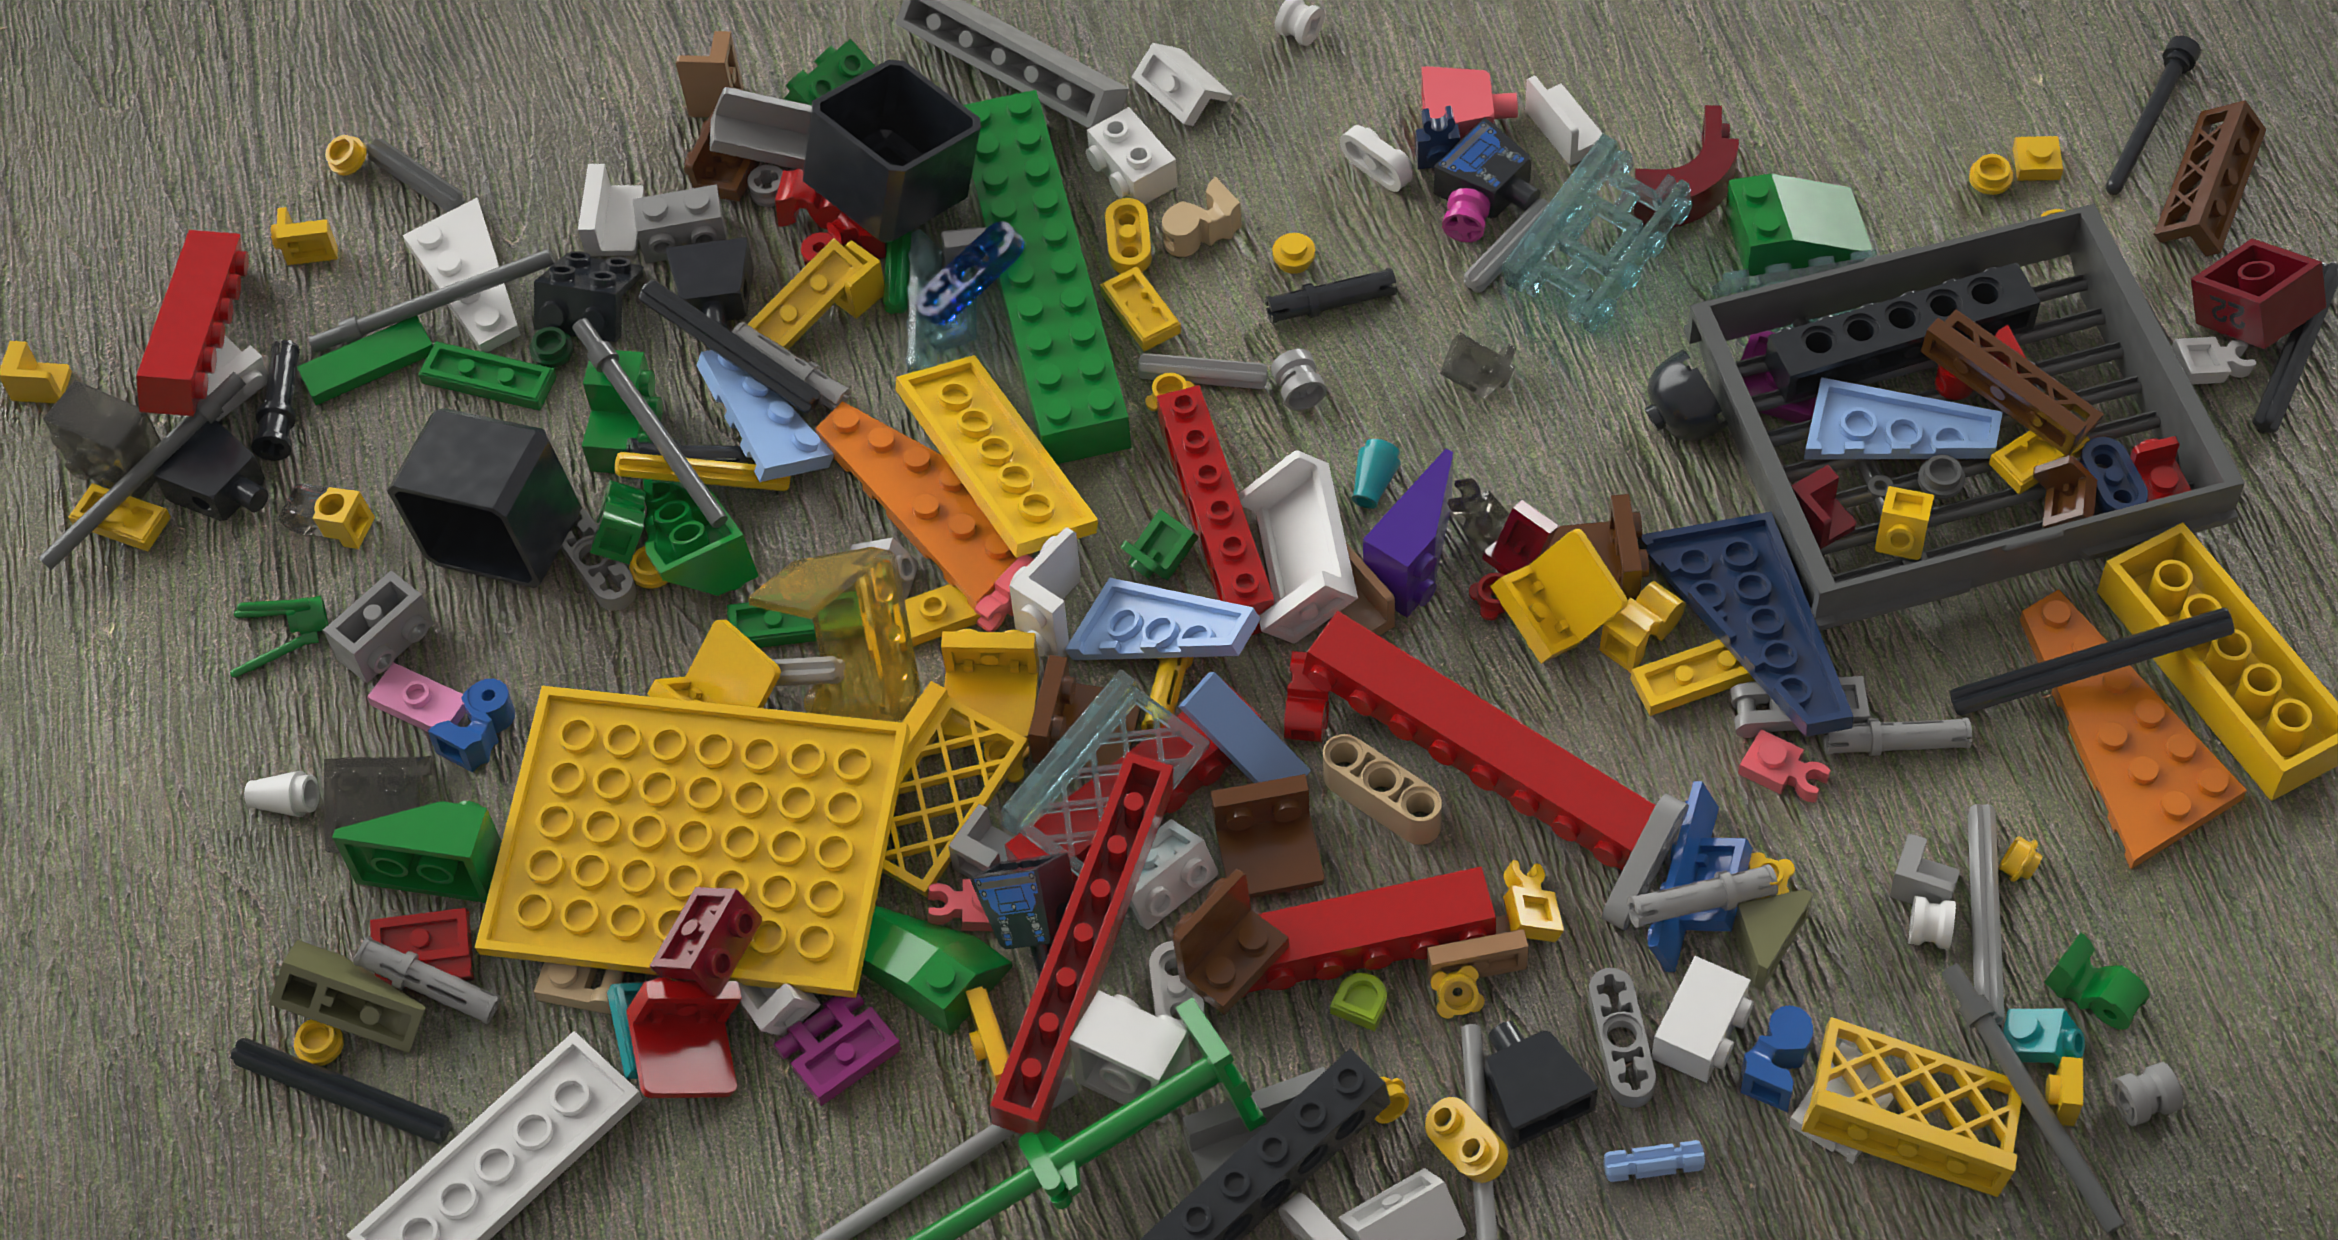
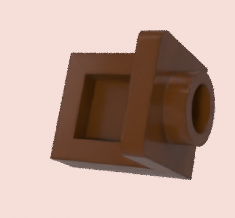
(2068, 491)

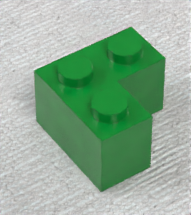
(610, 418)

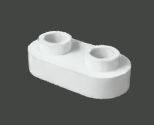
(1376, 158)
(1167, 989)

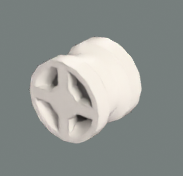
(1300, 21)
(1932, 922)

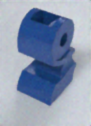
(489, 712)
(1783, 1047)

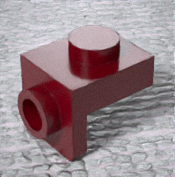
(1521, 539)

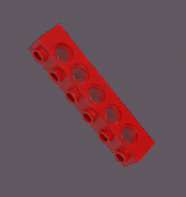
(1212, 501)

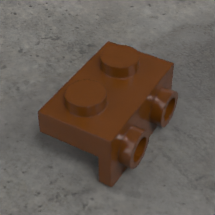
(715, 168)

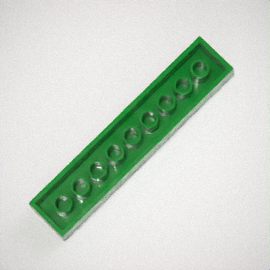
(1048, 288)

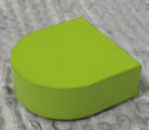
(1360, 1000)

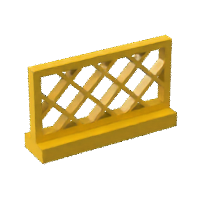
(925, 724)
(1908, 1136)

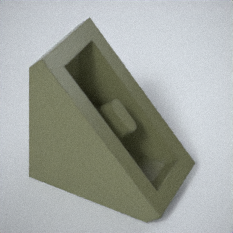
(1768, 929)

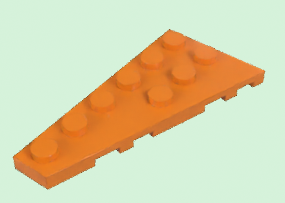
(920, 499)
(2132, 744)

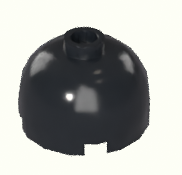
(1682, 401)

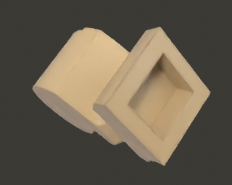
(1189, 225)

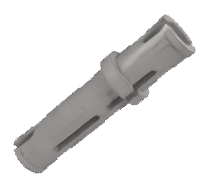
(831, 391)
(1907, 735)
(1721, 891)
(409, 972)

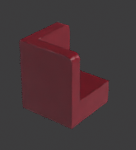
(1821, 508)

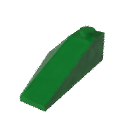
(686, 545)
(930, 966)

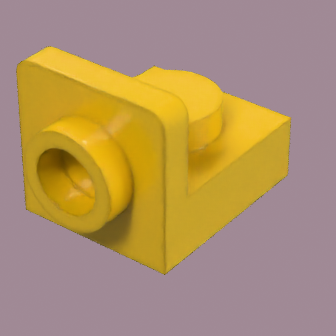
(304, 240)
(1904, 523)

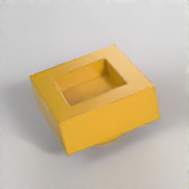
(2037, 158)
(2066, 1090)

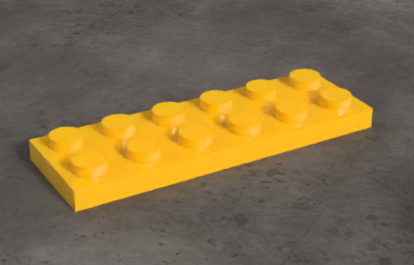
(995, 454)

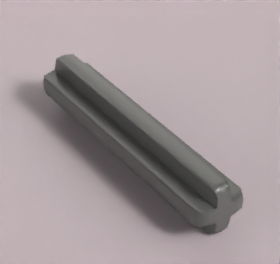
(414, 175)

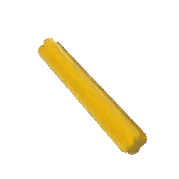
(709, 471)

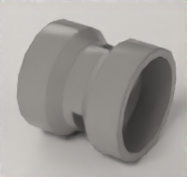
(1299, 382)
(2147, 1093)

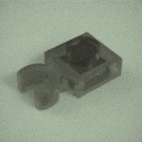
(1482, 512)

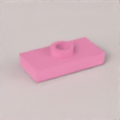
(416, 698)

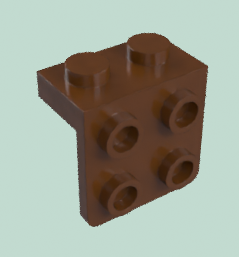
(1617, 544)

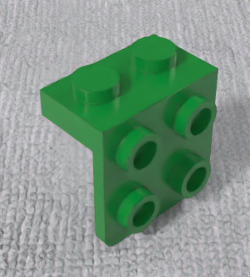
(832, 71)

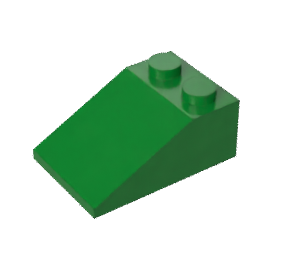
(1792, 221)
(425, 850)

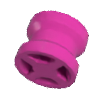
(1466, 215)

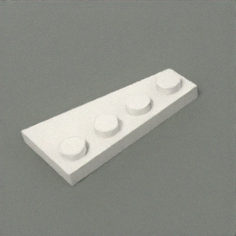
(457, 249)

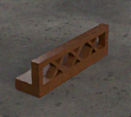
(2222, 176)
(2007, 388)

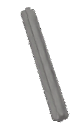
(1985, 907)

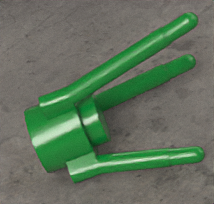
(303, 616)

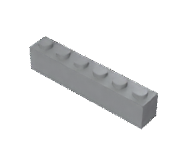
(1015, 58)

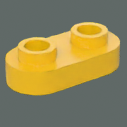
(1129, 239)
(1463, 1137)

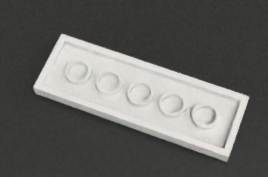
(508, 1151)

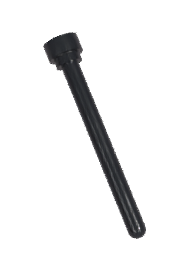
(2178, 57)

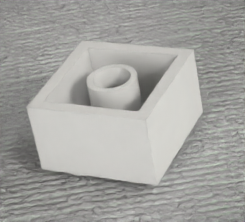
(1126, 1049)

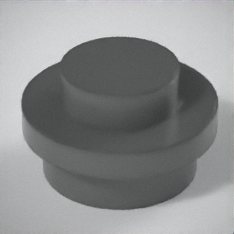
(1941, 477)

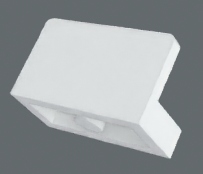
(1178, 82)
(1561, 120)
(608, 215)
(1407, 1211)

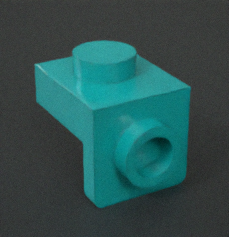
(2043, 1035)

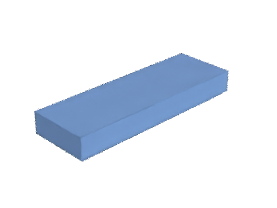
(1240, 732)

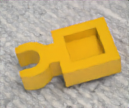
(1529, 905)

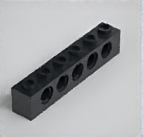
(1892, 332)
(1279, 1155)

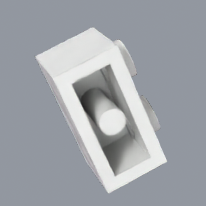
(1131, 157)
(1701, 1020)

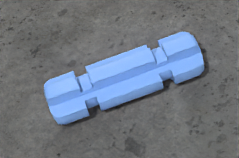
(1654, 1161)

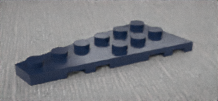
(1752, 600)

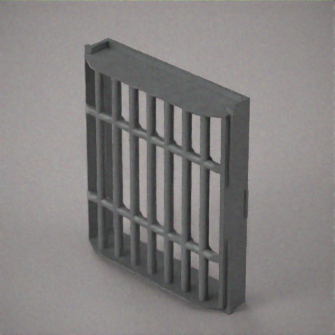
(2130, 338)

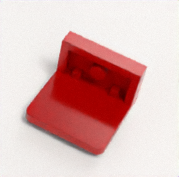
(682, 1039)

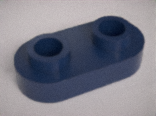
(2118, 480)

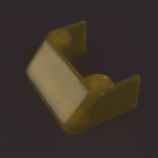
(858, 619)

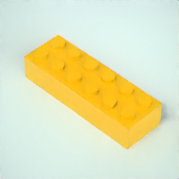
(2242, 685)

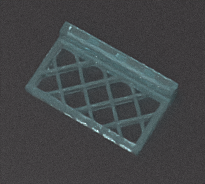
(1080, 745)

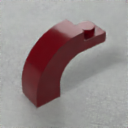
(1706, 174)

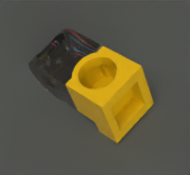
(327, 513)

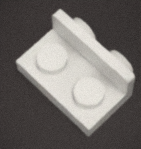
(1172, 873)

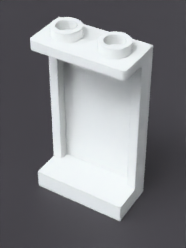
(1301, 545)

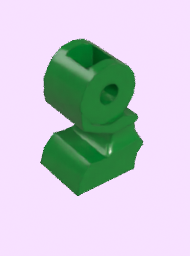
(619, 522)
(2109, 991)

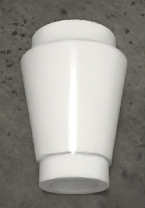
(284, 794)

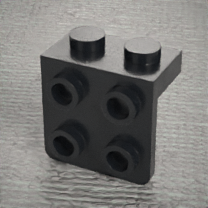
(584, 289)

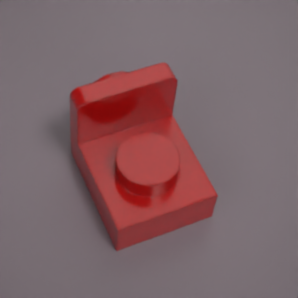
(2159, 468)

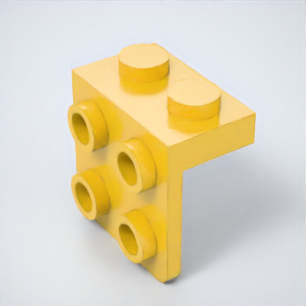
(1561, 596)
(724, 671)
(993, 676)

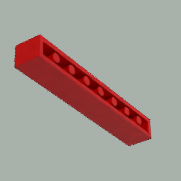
(1478, 740)
(1082, 945)

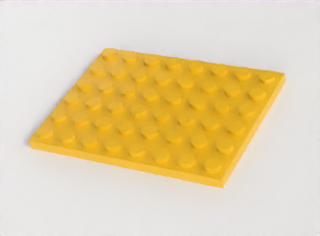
(655, 796)

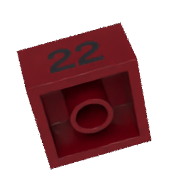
(2258, 293)

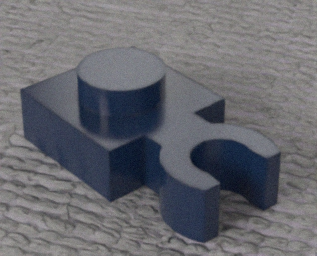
(1435, 138)

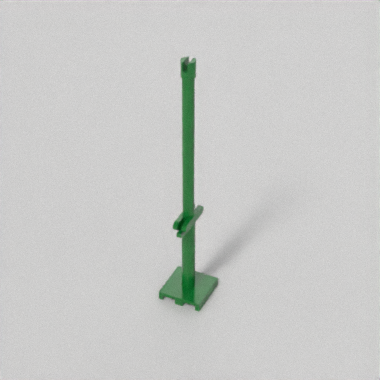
(1057, 1162)

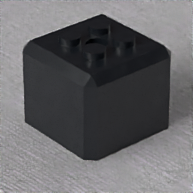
(890, 149)
(485, 497)

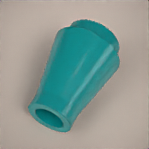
(1374, 470)

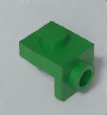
(1160, 546)

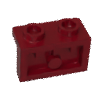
(708, 938)

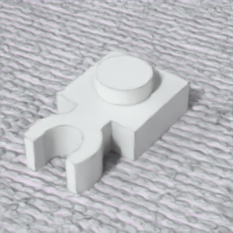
(2208, 362)

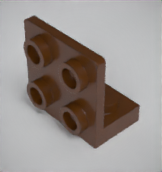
(1058, 708)
(1268, 835)
(1225, 944)

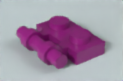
(844, 1055)

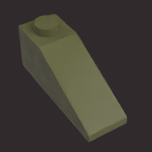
(345, 997)

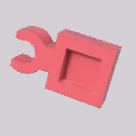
(998, 604)
(1778, 763)
(959, 904)

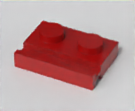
(437, 937)

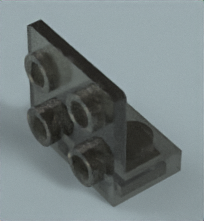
(369, 789)

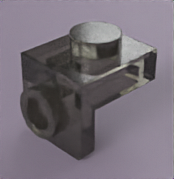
(1478, 366)

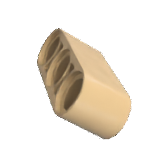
(1374, 770)

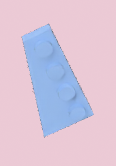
(1889, 424)
(768, 425)
(1159, 623)

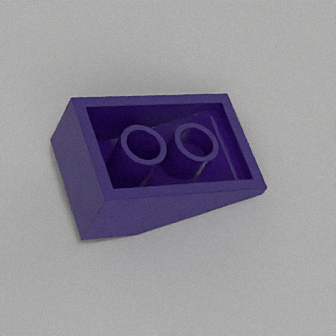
(1410, 537)

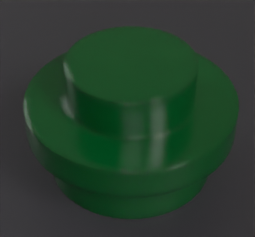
(551, 347)

